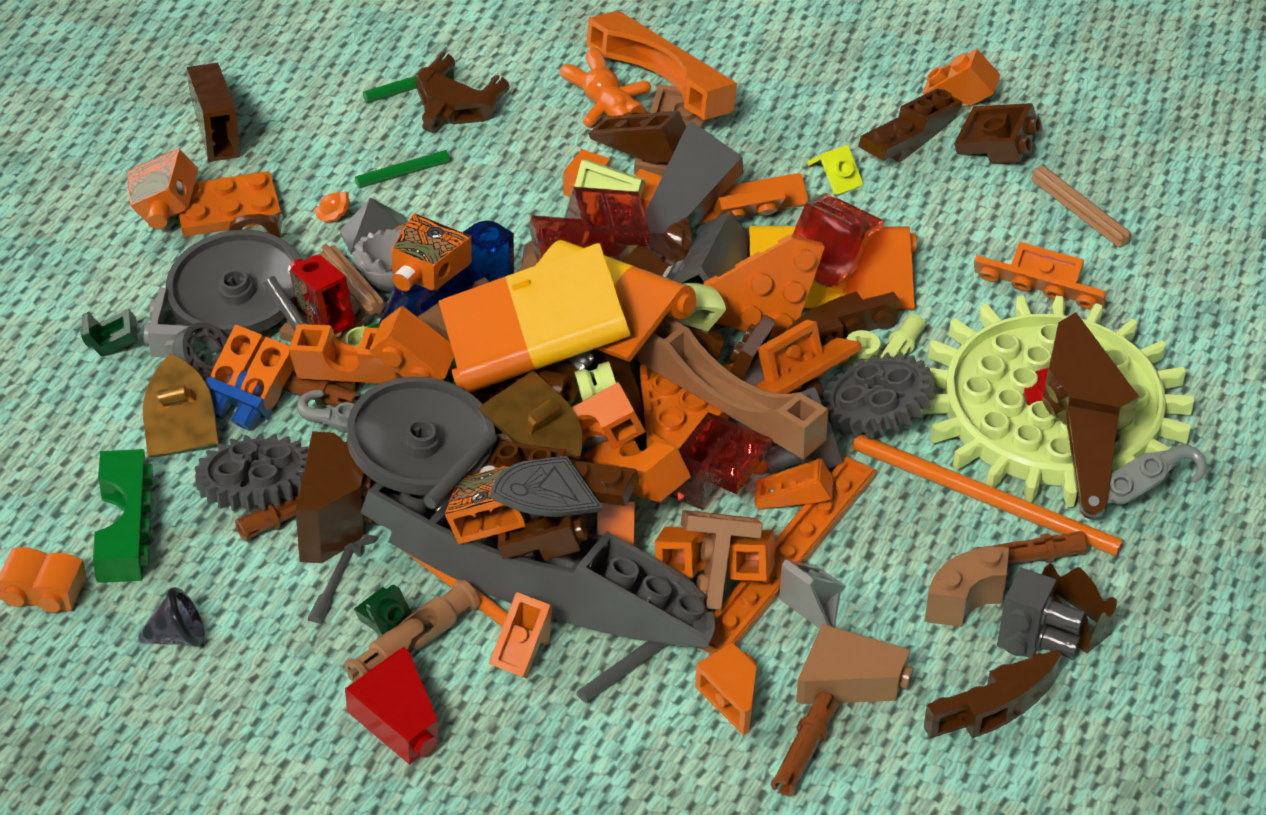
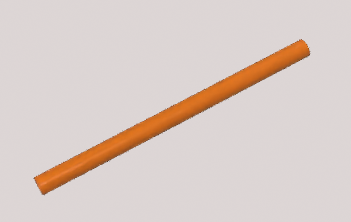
(986, 493)

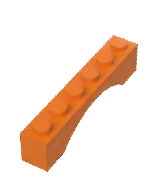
(624, 39)

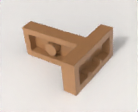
(716, 547)

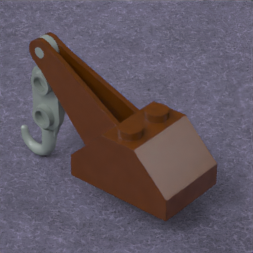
(1095, 404)
(330, 487)

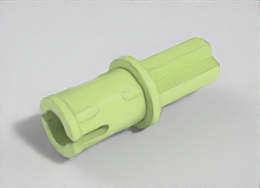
(904, 338)

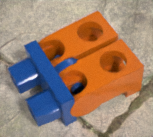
(249, 376)

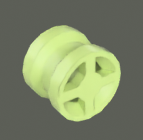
(870, 345)

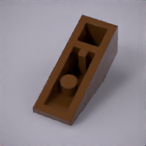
(644, 135)

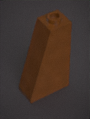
(214, 111)

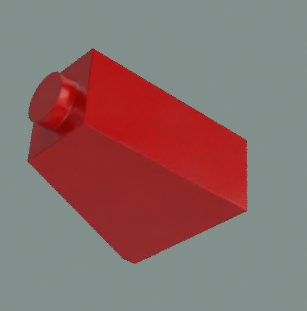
(395, 707)

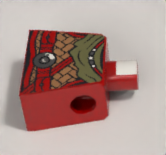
(319, 281)

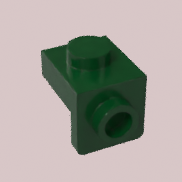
(110, 334)
(383, 609)

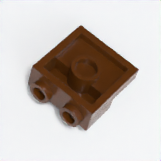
(999, 131)
(550, 535)

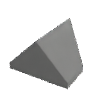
(810, 592)

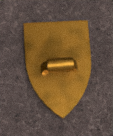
(178, 410)
(535, 415)

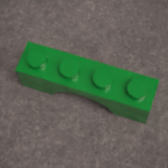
(120, 547)

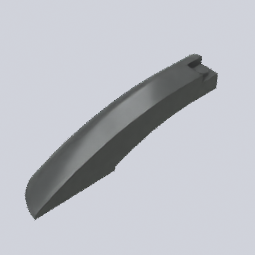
(600, 587)

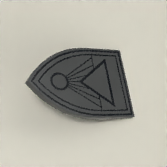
(544, 489)

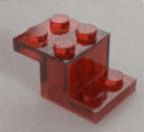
(593, 218)
(842, 231)
(719, 456)

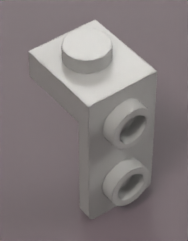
(157, 333)

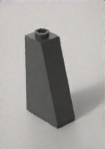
(693, 180)
(714, 251)

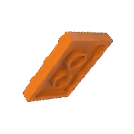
(222, 199)

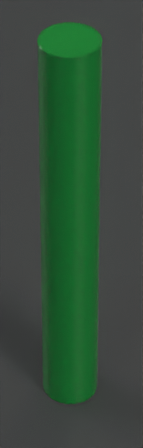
(393, 88)
(402, 169)

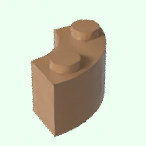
(967, 583)

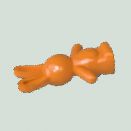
(604, 89)

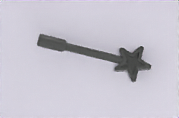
(324, 600)

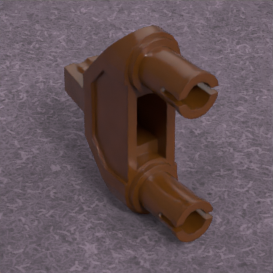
(452, 101)

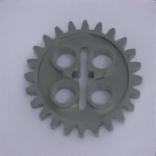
(878, 395)
(251, 472)

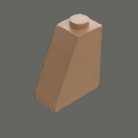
(853, 668)

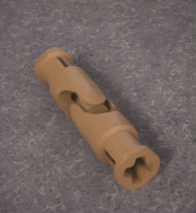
(437, 613)

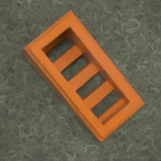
(795, 486)

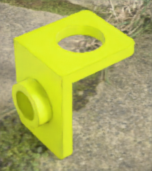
(840, 169)

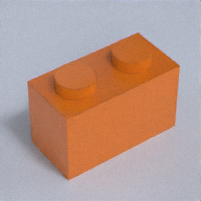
(411, 346)

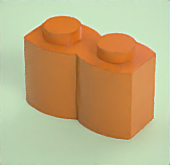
(41, 579)

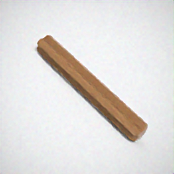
(1081, 206)
(357, 285)

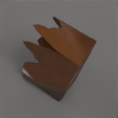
(1083, 594)

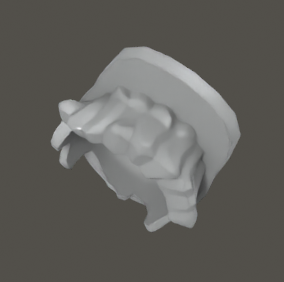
(374, 258)

